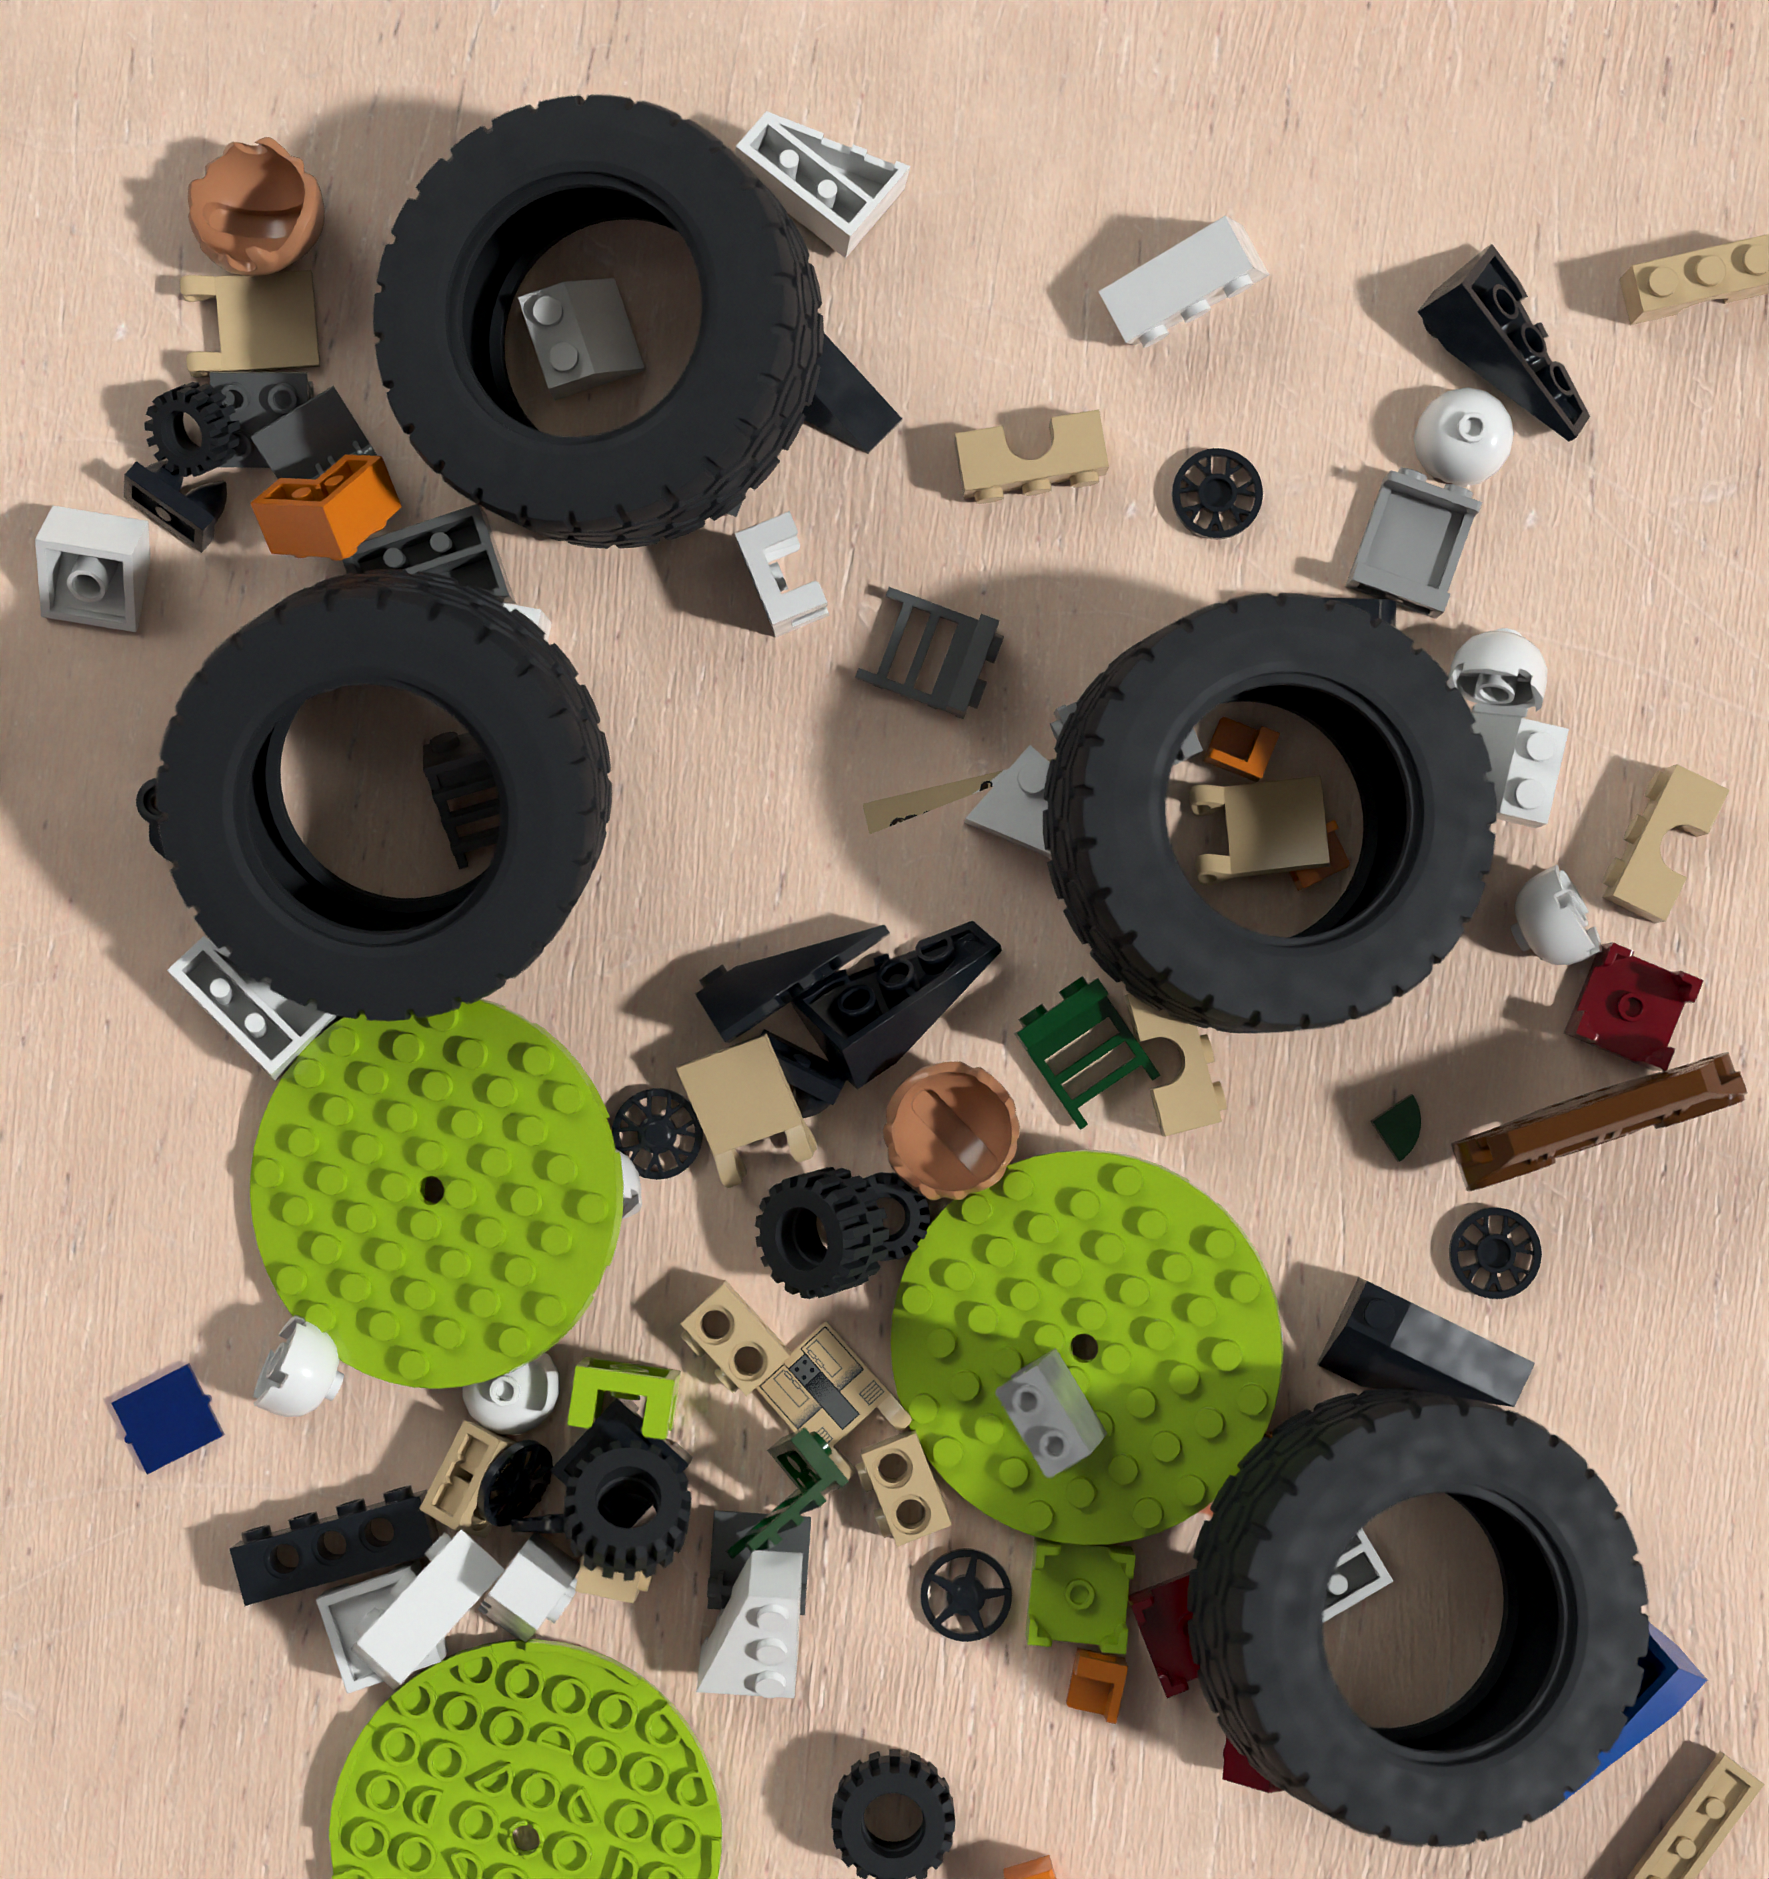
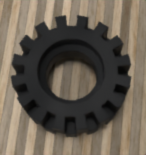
(171, 435)
(916, 1213)

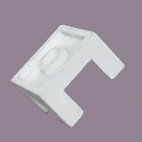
(766, 544)
(346, 1608)

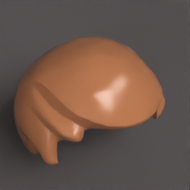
(256, 209)
(950, 1130)

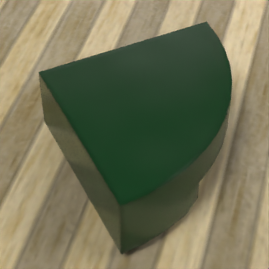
(1400, 1127)

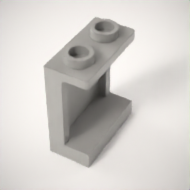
(1413, 542)
(1051, 1413)

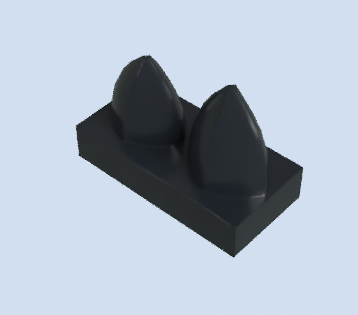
(188, 515)
(813, 1078)

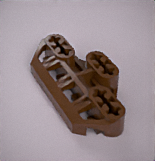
(1598, 1118)

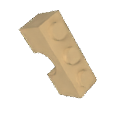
(1686, 279)
(991, 468)
(1641, 878)
(1191, 1096)

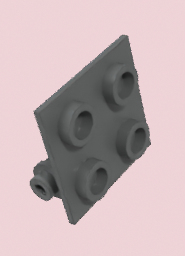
(258, 401)
(311, 438)
(724, 1571)

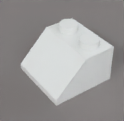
(581, 335)
(92, 568)
(1524, 765)

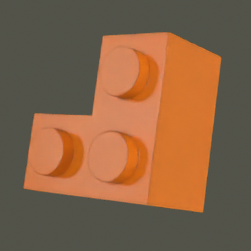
(328, 513)

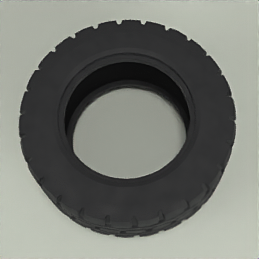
(480, 233)
(1417, 788)
(294, 917)
(1562, 1643)

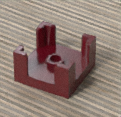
(1631, 1007)
(1164, 1627)

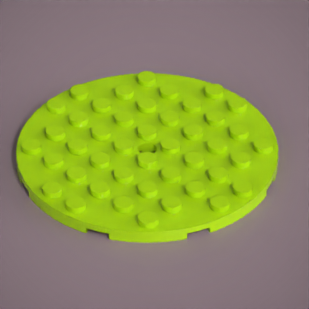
(524, 1209)
(1178, 1325)
(519, 1741)

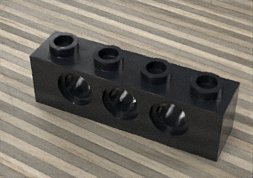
(264, 1577)

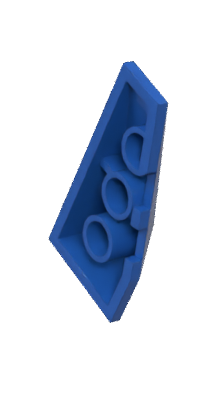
(1665, 1688)

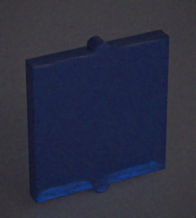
(168, 1418)

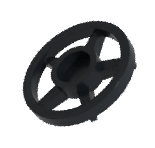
(966, 1595)

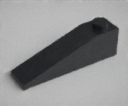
(1487, 329)
(848, 403)
(757, 989)
(880, 1012)
(1403, 1346)

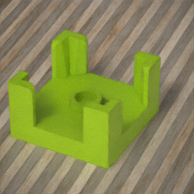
(625, 1382)
(1079, 1594)

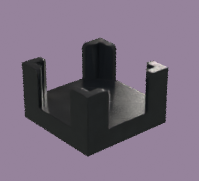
(618, 1423)

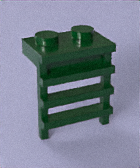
(1051, 1030)
(808, 1465)

